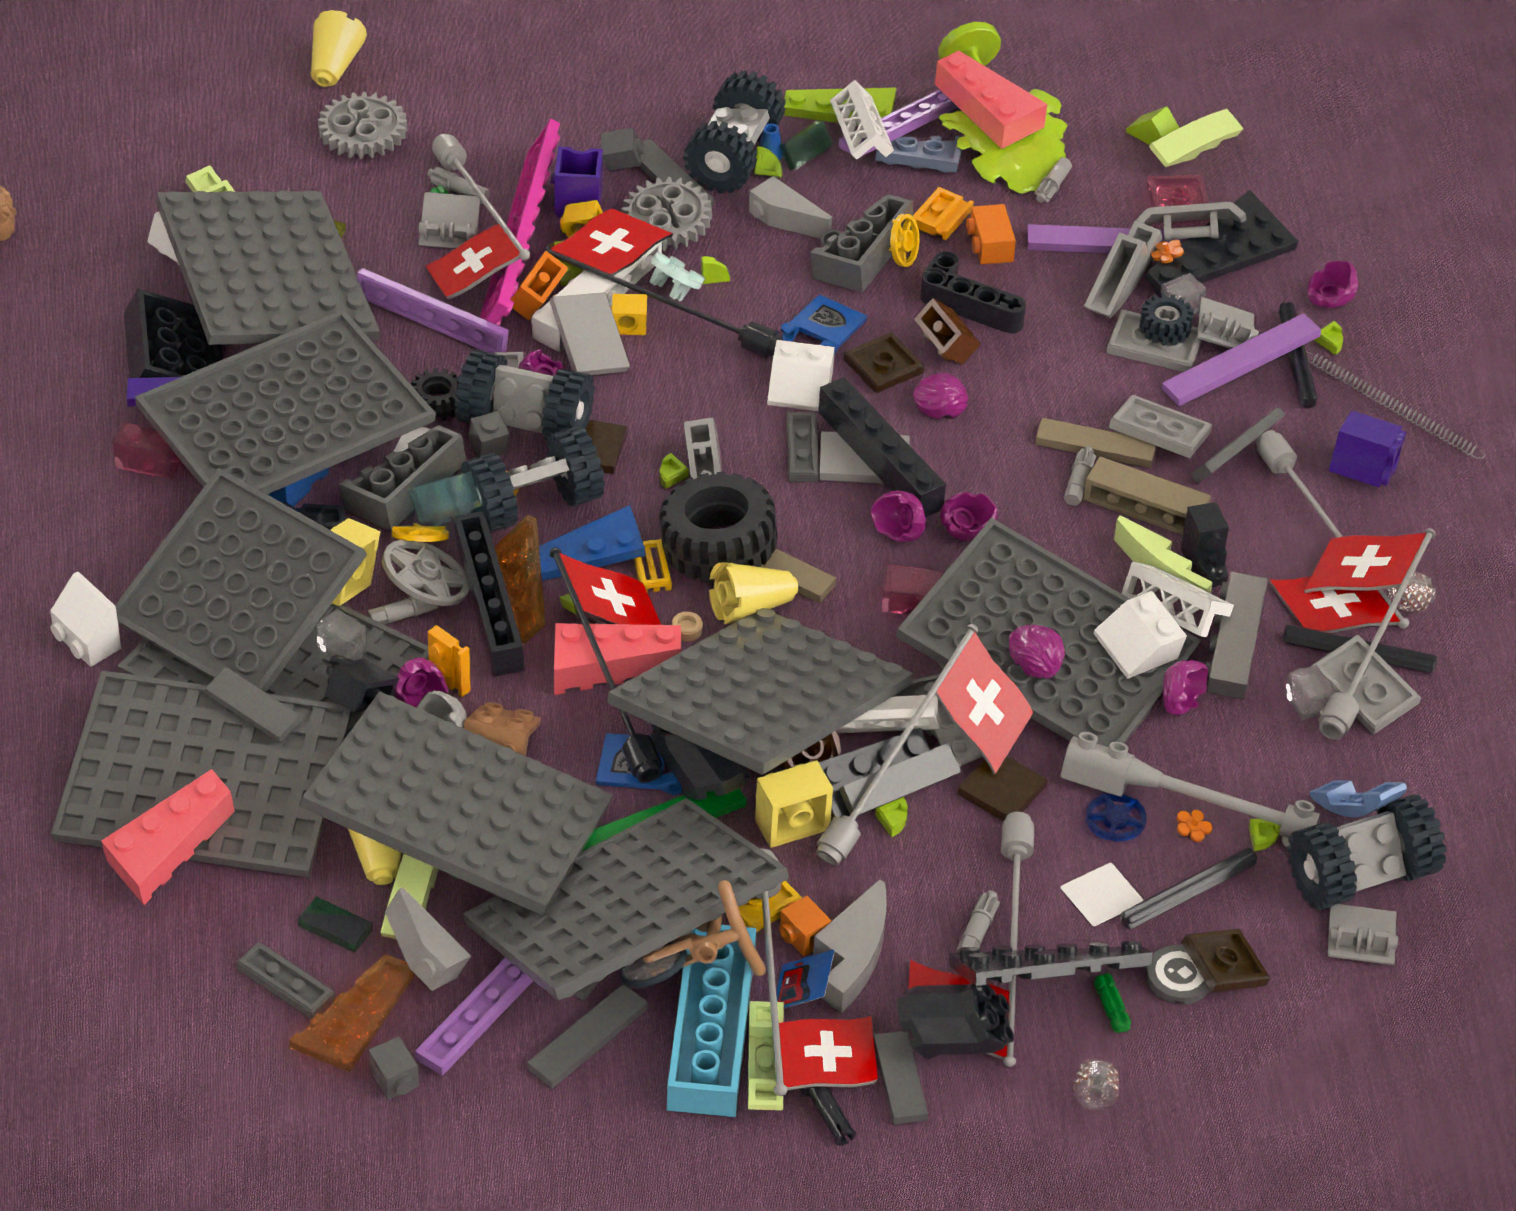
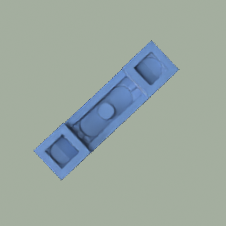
(1343, 800)

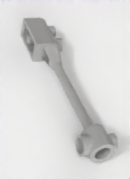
(1114, 768)

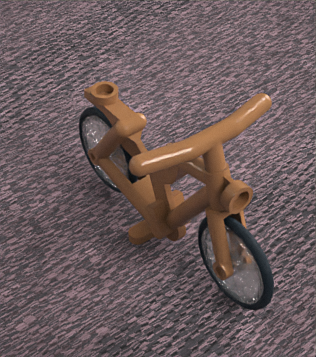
(668, 960)

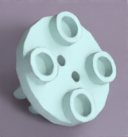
(674, 268)

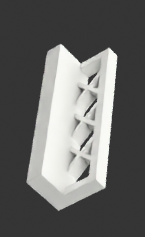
(866, 115)
(1155, 579)
(895, 716)

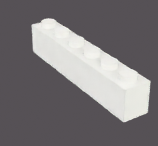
(543, 320)

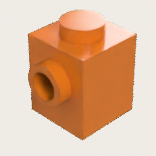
(801, 922)

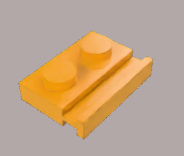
(942, 213)
(450, 659)

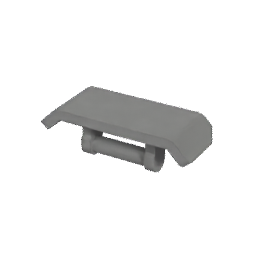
(1192, 212)

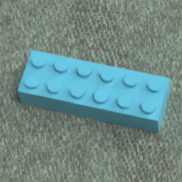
(710, 1033)

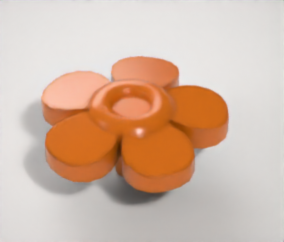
(1166, 252)
(1193, 824)

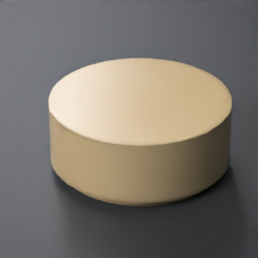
(690, 624)

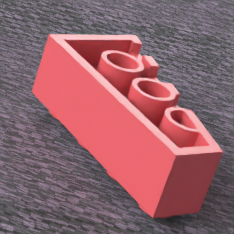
(990, 100)
(625, 648)
(167, 834)

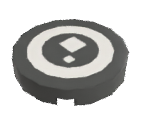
(1175, 976)

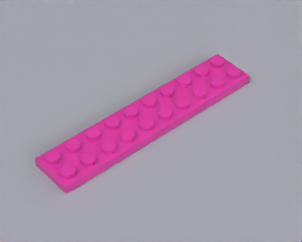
(520, 219)

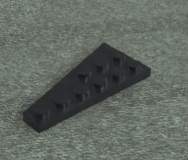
(1237, 247)
(1039, 963)

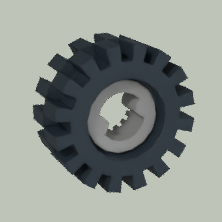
(1166, 319)

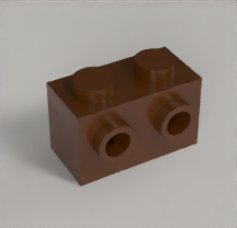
(947, 332)

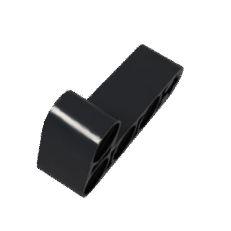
(969, 297)

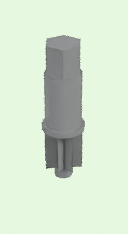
(454, 183)
(1051, 183)
(1080, 471)
(400, 610)
(980, 920)

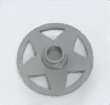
(425, 573)

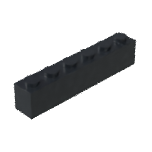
(880, 444)
(489, 594)

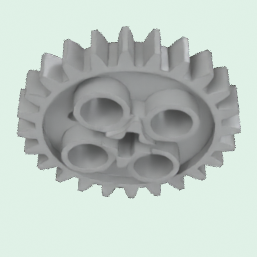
(362, 125)
(680, 202)

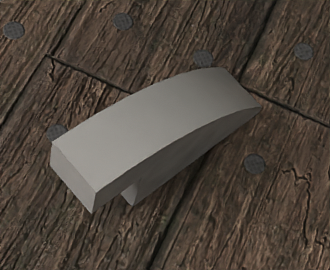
(1123, 269)
(857, 945)

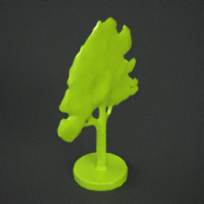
(1025, 160)

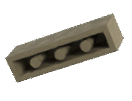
(1141, 494)

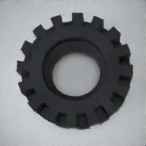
(438, 383)

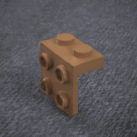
(503, 726)

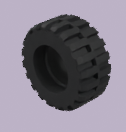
(713, 502)

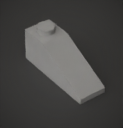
(788, 210)
(702, 447)
(424, 942)

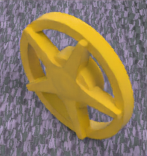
(904, 240)
(420, 533)

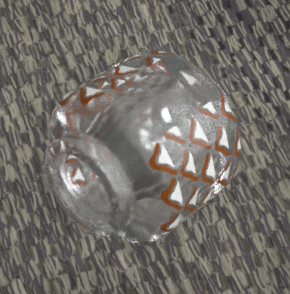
(1417, 594)
(1096, 1084)

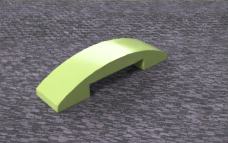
(761, 1057)

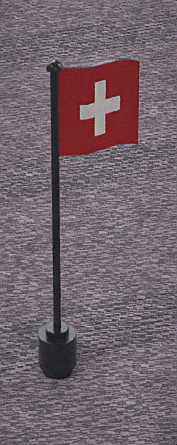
(619, 240)
(613, 600)

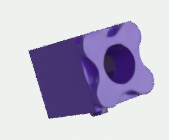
(577, 177)
(1367, 449)

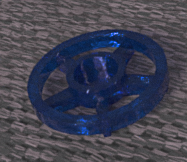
(1116, 817)

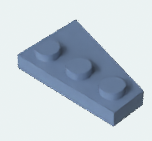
(924, 154)

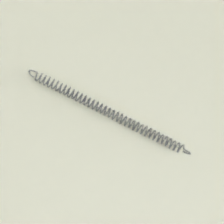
(1395, 404)

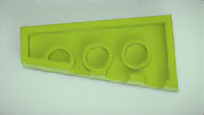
(816, 103)

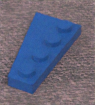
(597, 543)

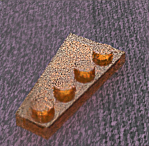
(521, 571)
(355, 1016)

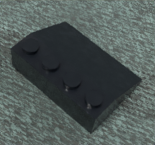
(165, 337)

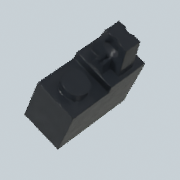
(1205, 542)
(357, 682)

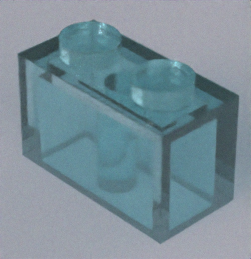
(445, 498)

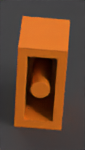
(991, 234)
(538, 285)

